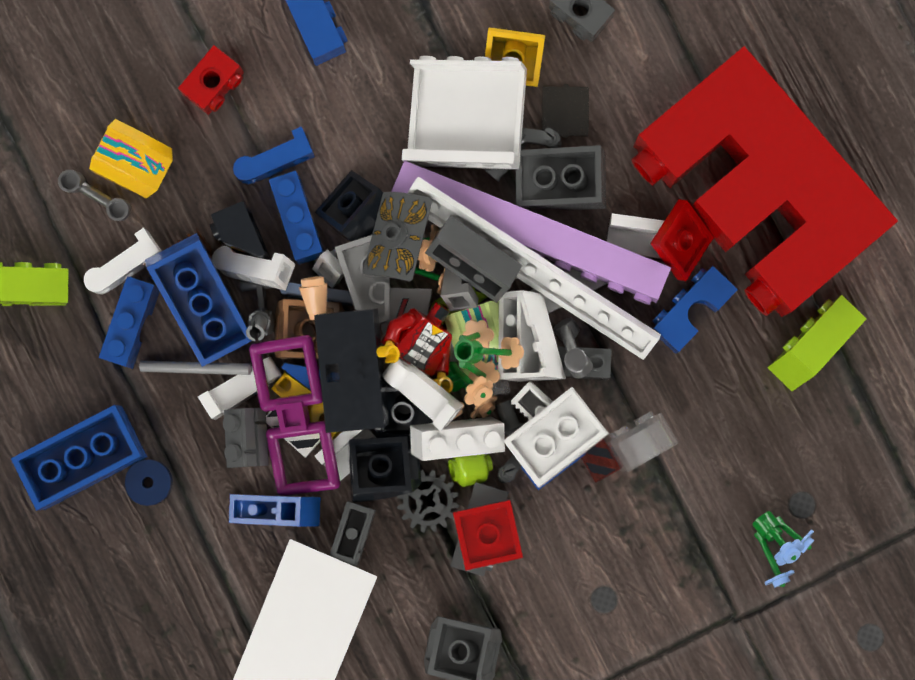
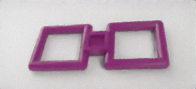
(294, 415)

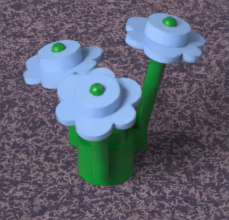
(769, 528)

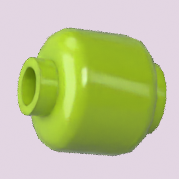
(470, 469)

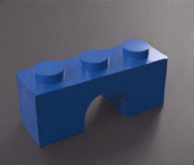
(296, 217)
(709, 289)
(132, 309)

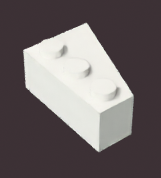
(526, 317)

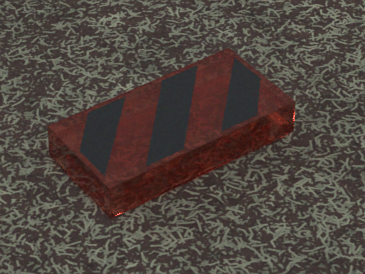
(600, 461)

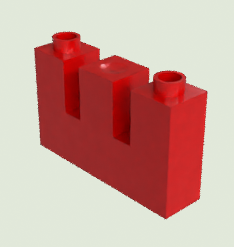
(780, 167)

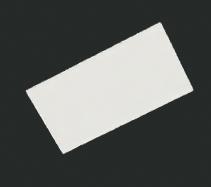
(306, 618)

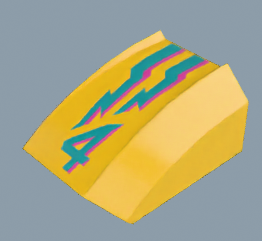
(131, 159)

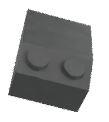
(562, 178)

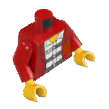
(420, 342)

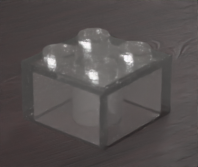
(641, 442)

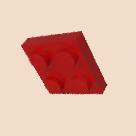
(682, 240)
(487, 535)

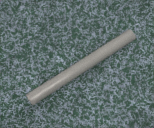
(195, 367)

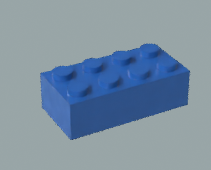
(198, 299)
(78, 457)

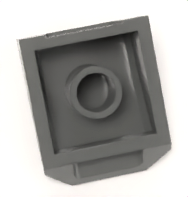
(461, 650)

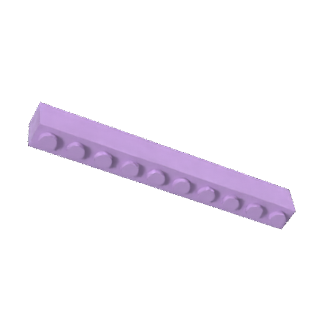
(551, 239)

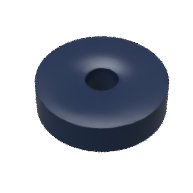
(161, 482)

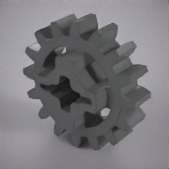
(444, 511)

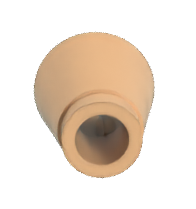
(314, 295)

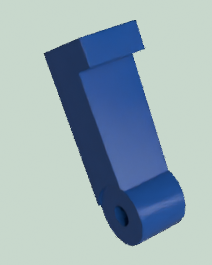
(275, 160)

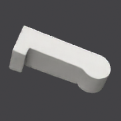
(125, 264)
(256, 270)
(236, 390)
(423, 392)

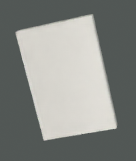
(555, 437)

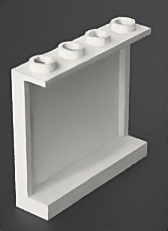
(466, 113)

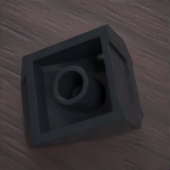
(401, 415)
(382, 468)

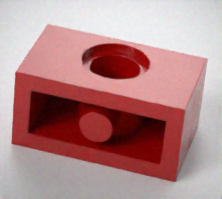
(213, 64)

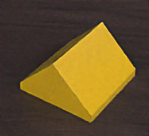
(520, 45)

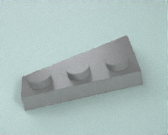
(365, 290)

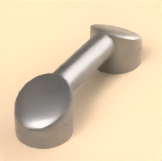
(74, 182)
(575, 358)

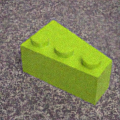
(34, 285)
(817, 343)

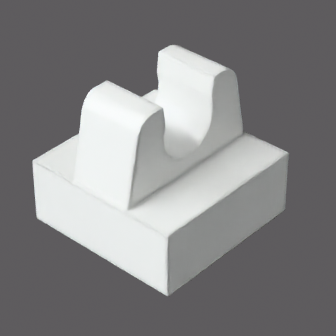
(329, 267)

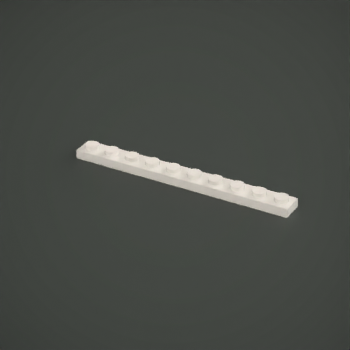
(547, 277)

